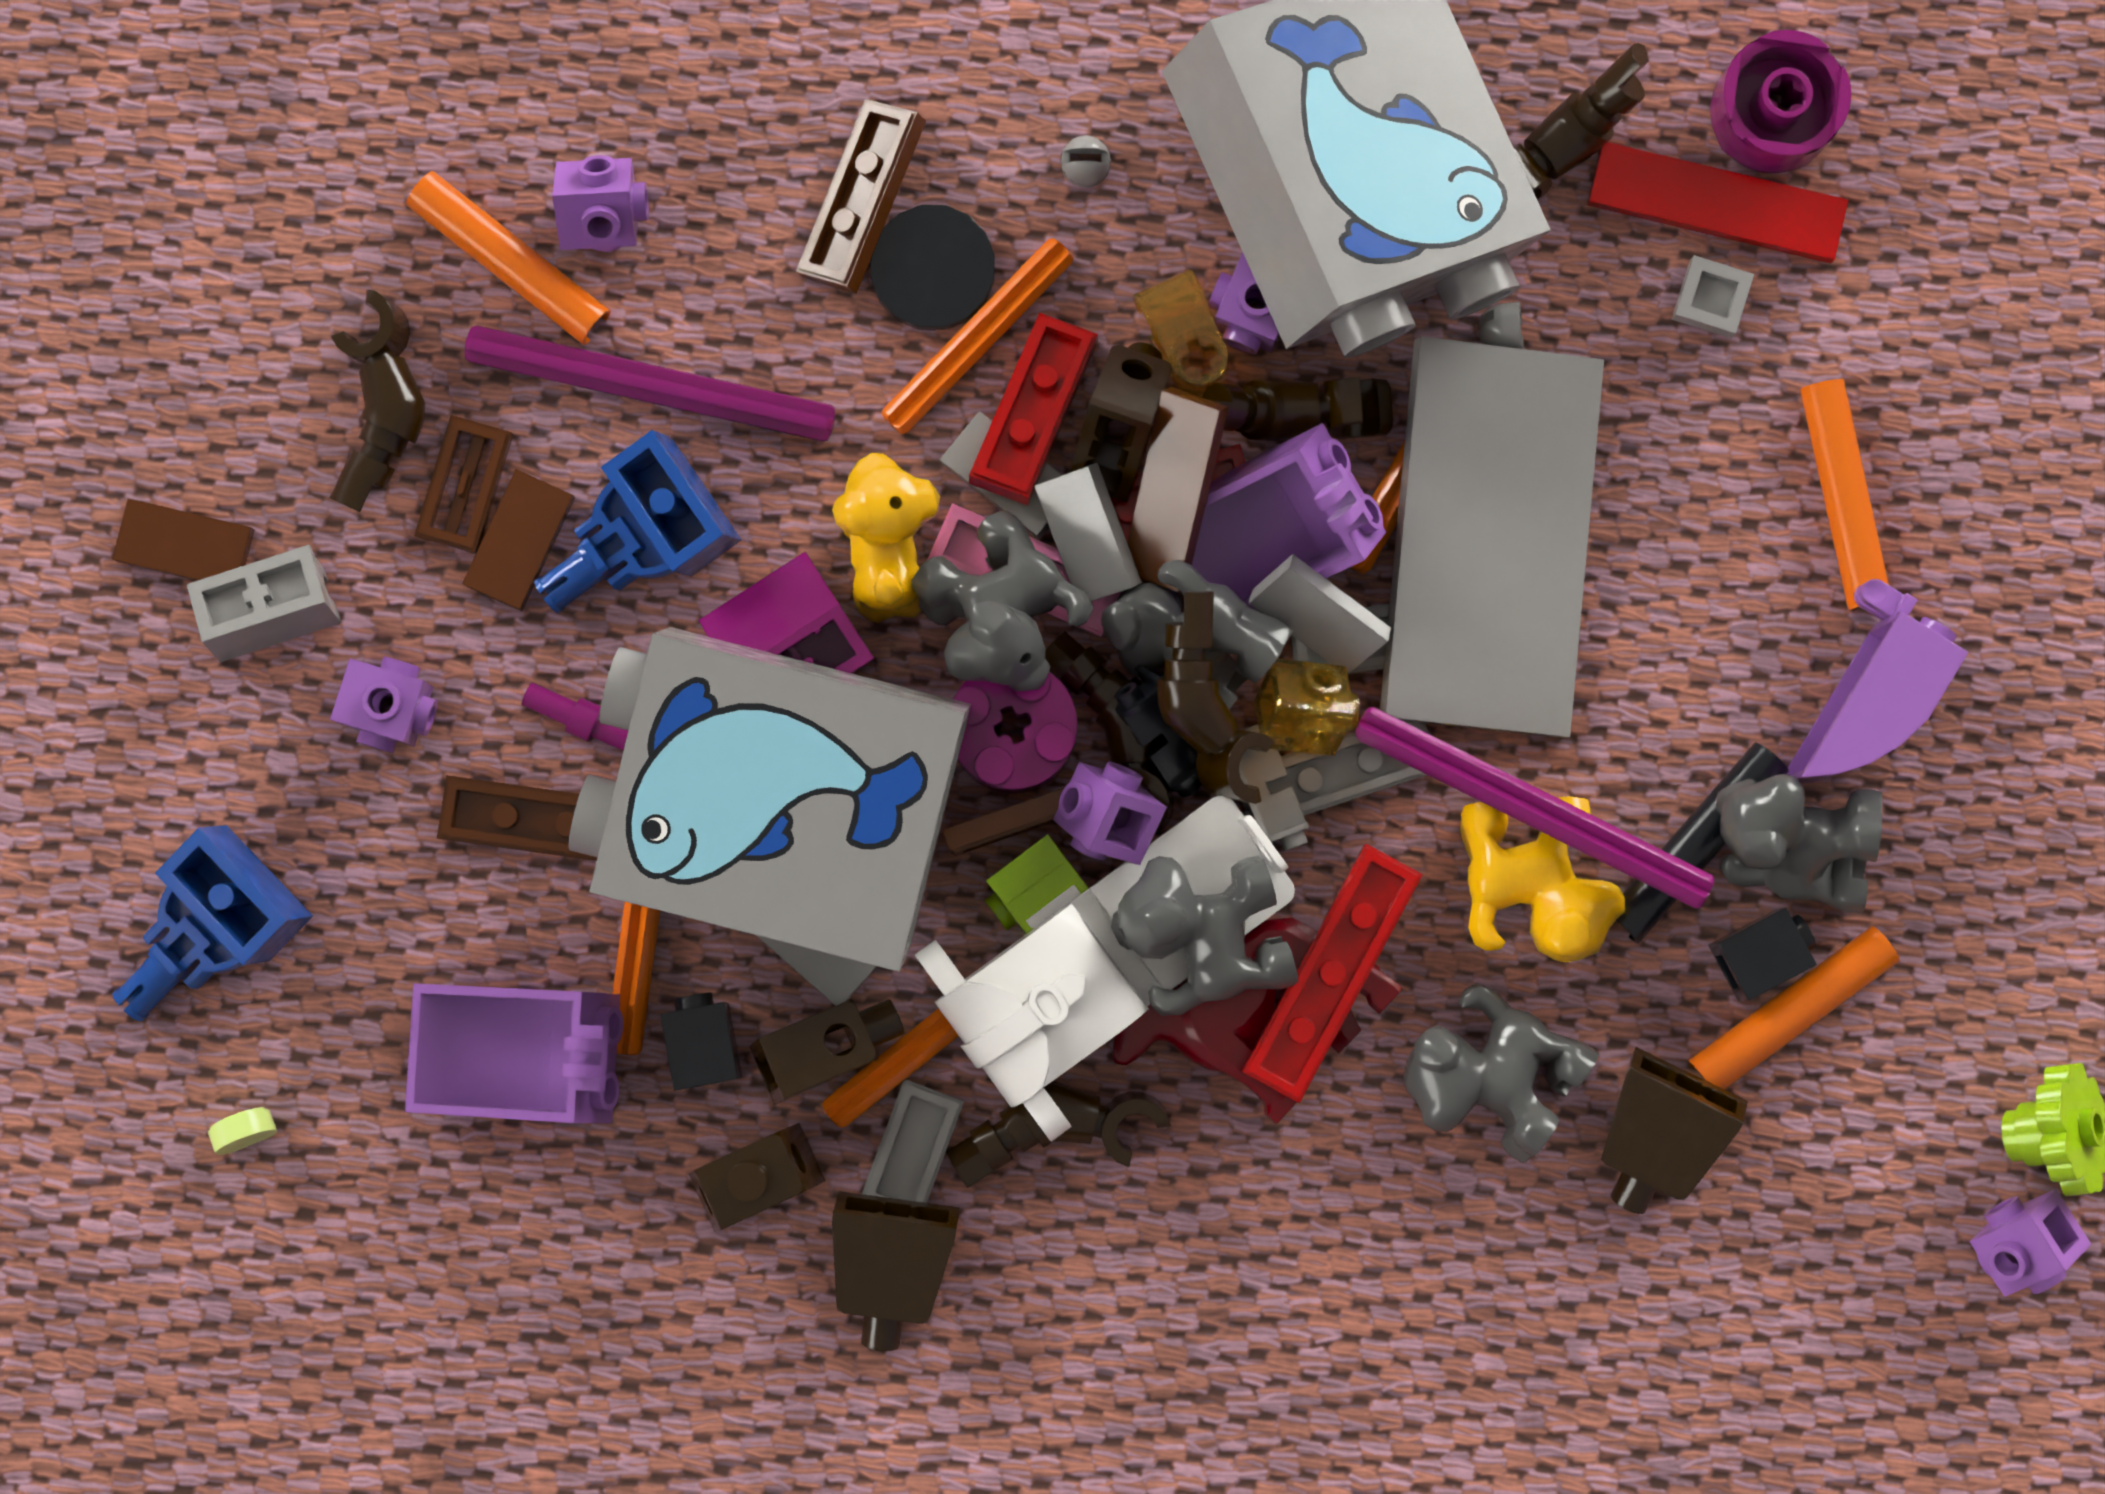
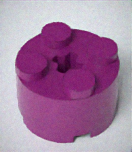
(1809, 85)
(1046, 742)

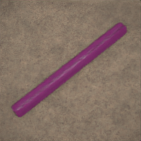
(649, 383)
(1535, 807)

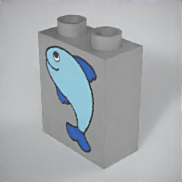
(1356, 163)
(770, 795)

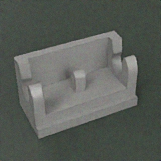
(262, 604)

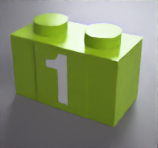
(1033, 886)

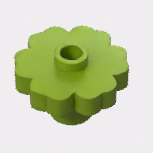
(2061, 1130)

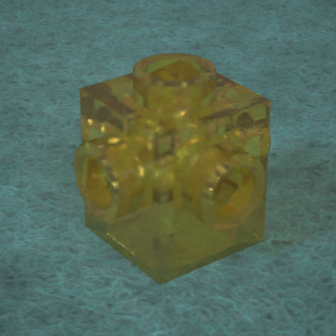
(1306, 706)

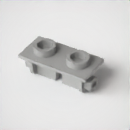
(1277, 813)

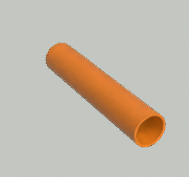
(506, 256)
(1843, 485)
(1795, 1009)

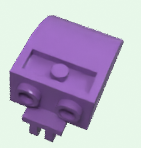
(1285, 504)
(1883, 691)
(513, 1053)

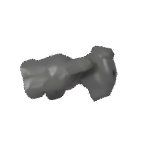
(1140, 616)
(1000, 637)
(1798, 847)
(1165, 915)
(1453, 1077)

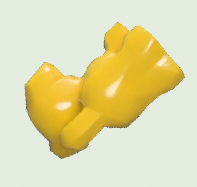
(880, 516)
(1567, 912)

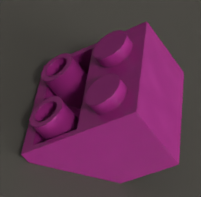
(791, 617)

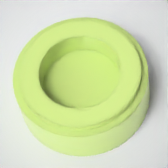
(241, 1130)

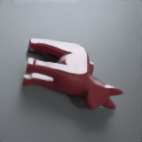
(1225, 1031)

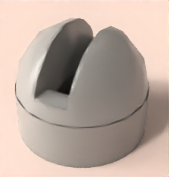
(1085, 171)
(1502, 325)

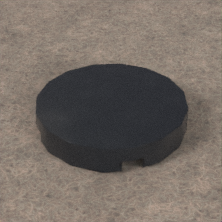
(932, 267)

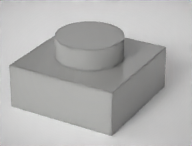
(1712, 296)

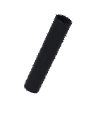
(1694, 842)

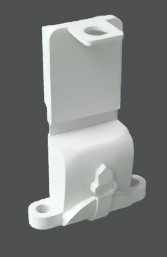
(1069, 978)

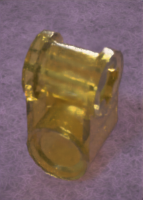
(1182, 325)

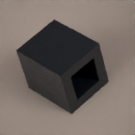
(1764, 953)
(700, 1042)

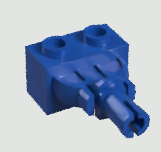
(643, 525)
(212, 918)

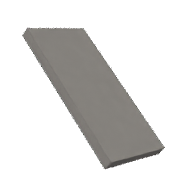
(1492, 537)

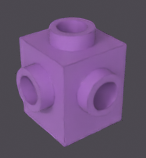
(598, 203)
(1241, 325)
(363, 695)
(1109, 812)
(2029, 1243)

